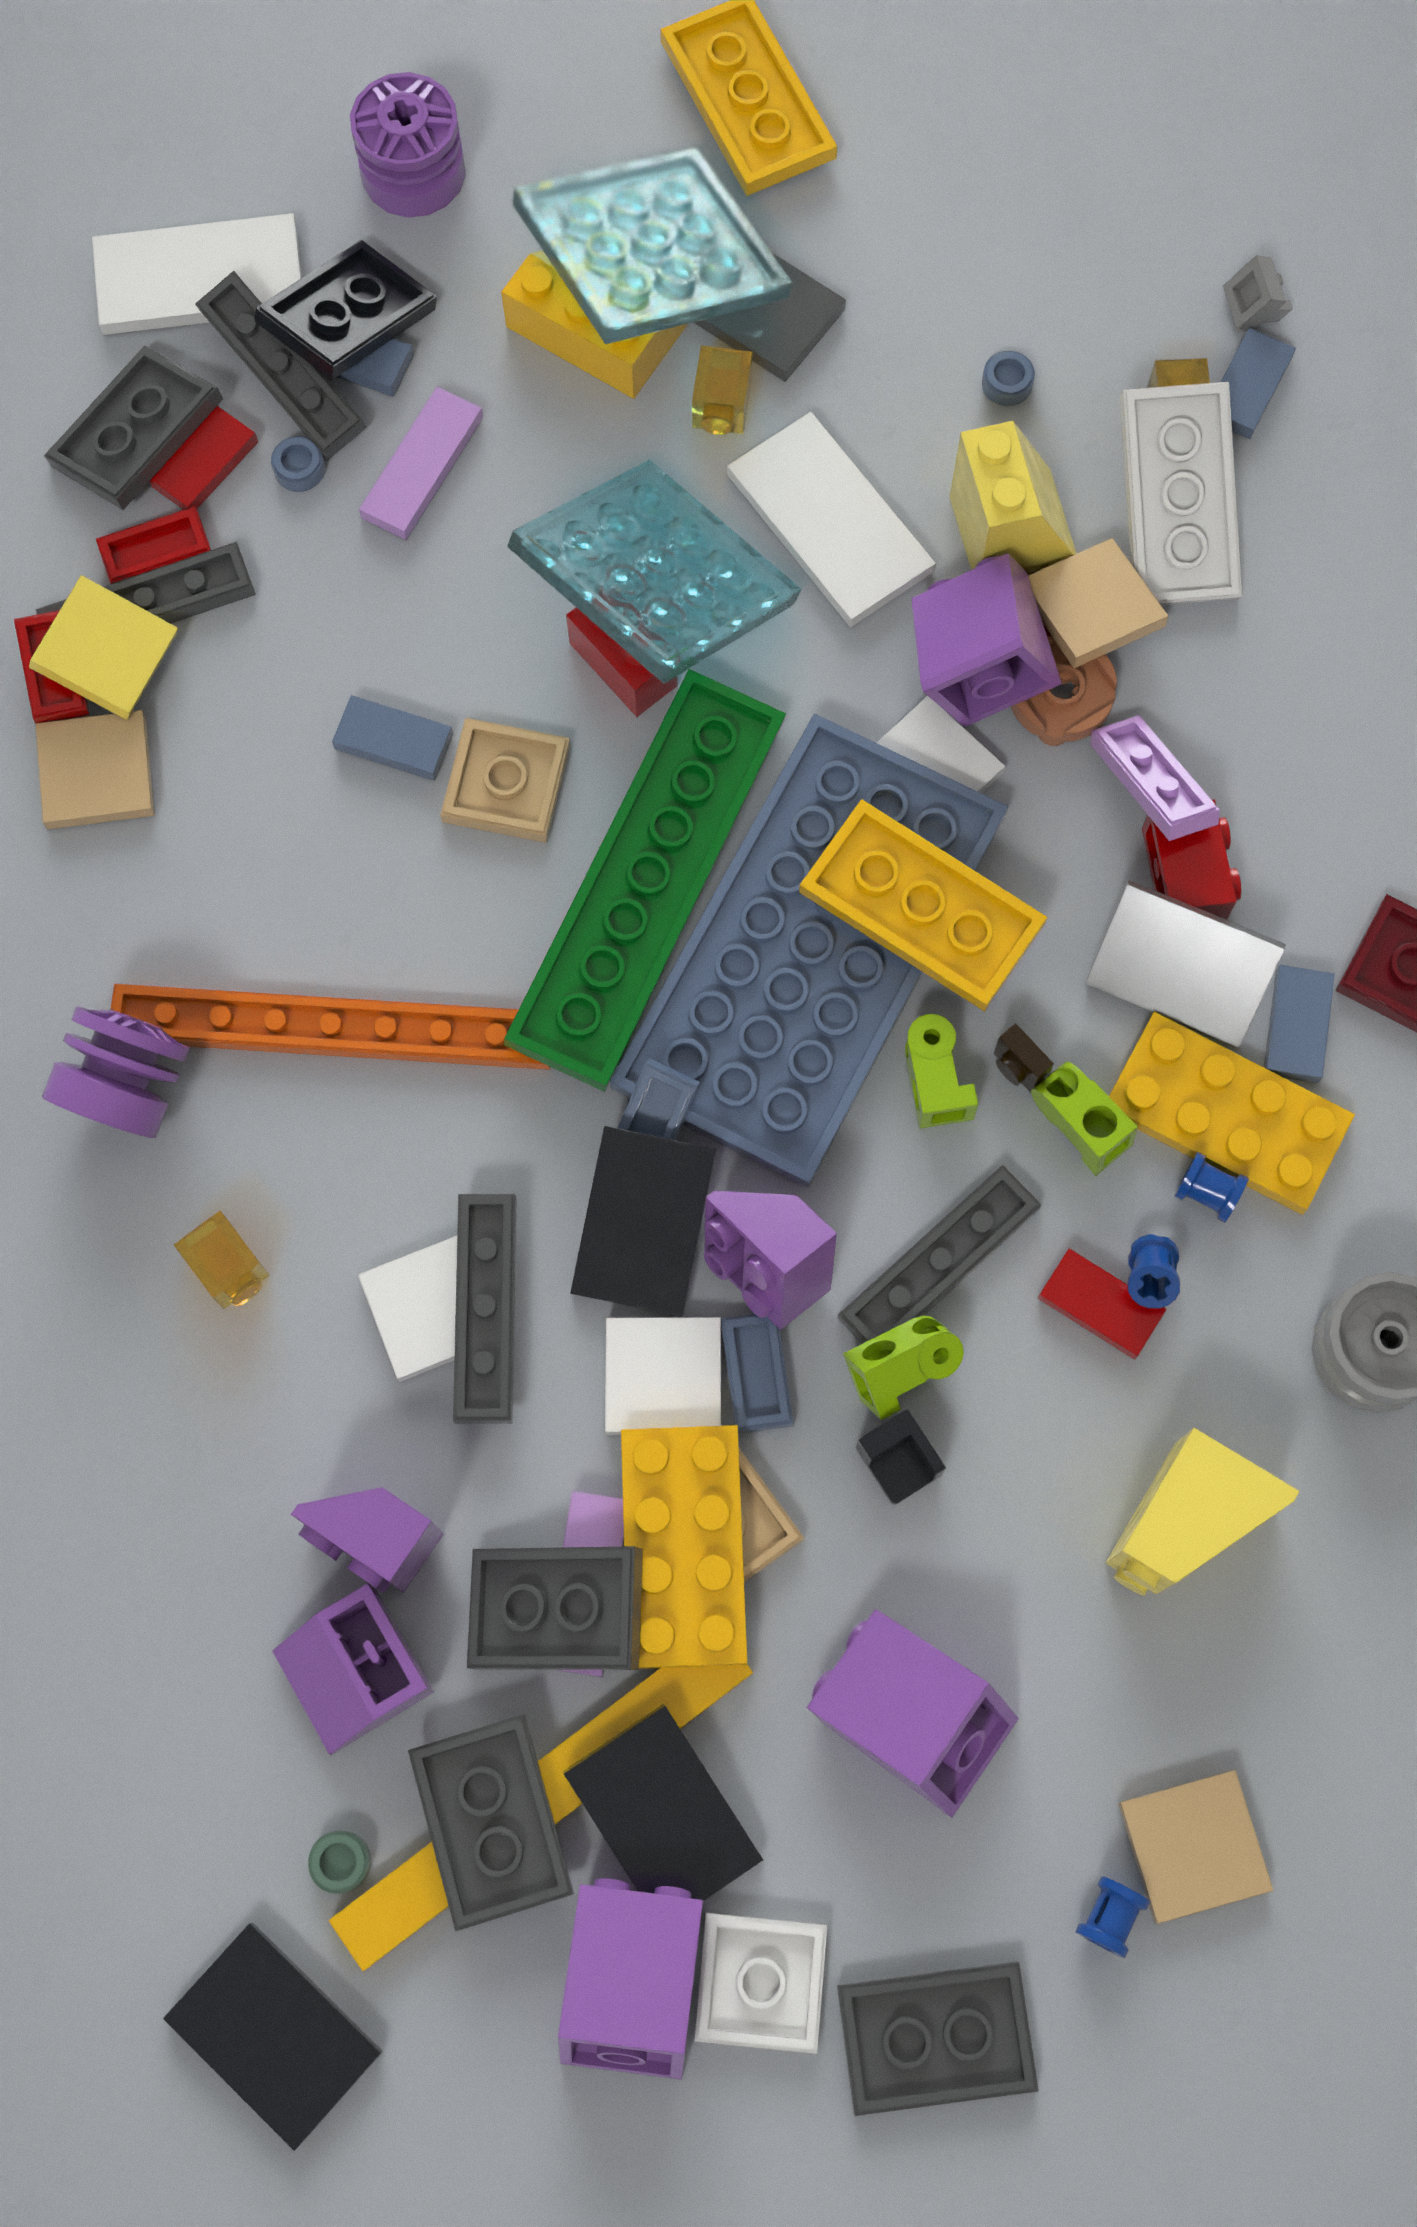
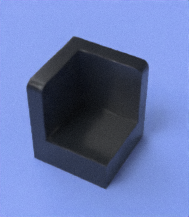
(900, 1457)

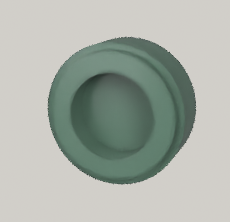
(339, 1862)

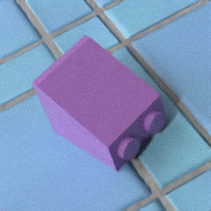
(982, 641)
(913, 1711)
(630, 1979)

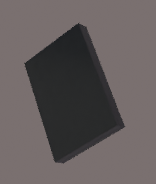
(345, 309)
(643, 1221)
(662, 1810)
(273, 2035)

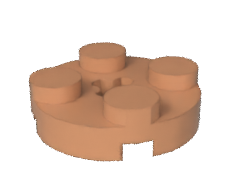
(1073, 718)

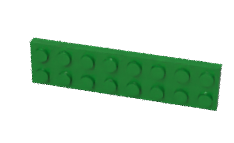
(644, 881)

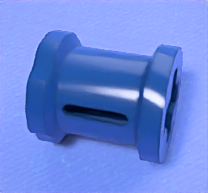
(1211, 1187)
(1153, 1271)
(1112, 1916)

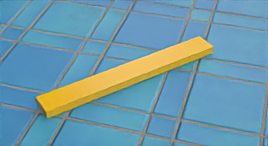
(415, 1890)

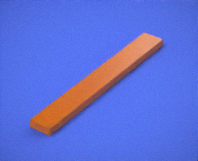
(326, 1025)

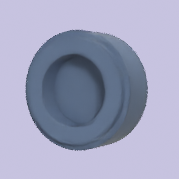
(1008, 378)
(297, 464)

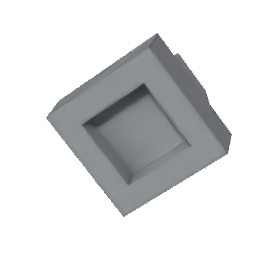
(1256, 294)

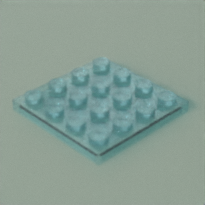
(651, 245)
(654, 569)

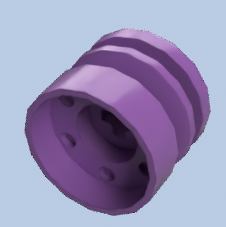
(408, 144)
(115, 1072)

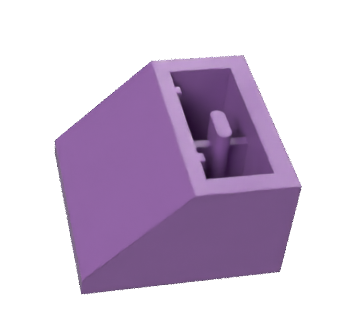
(770, 1251)
(376, 1530)
(352, 1668)

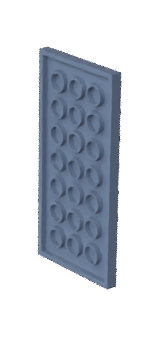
(777, 994)

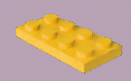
(748, 94)
(922, 904)
(1231, 1111)
(688, 1520)

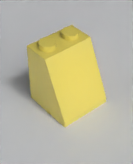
(1007, 500)
(1194, 1511)

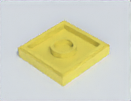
(103, 647)

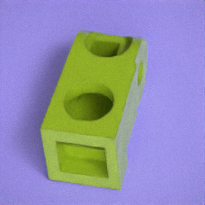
(933, 1074)
(1085, 1116)
(902, 1361)

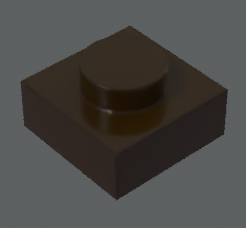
(1021, 1059)

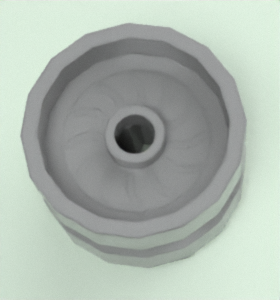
(1350, 1348)

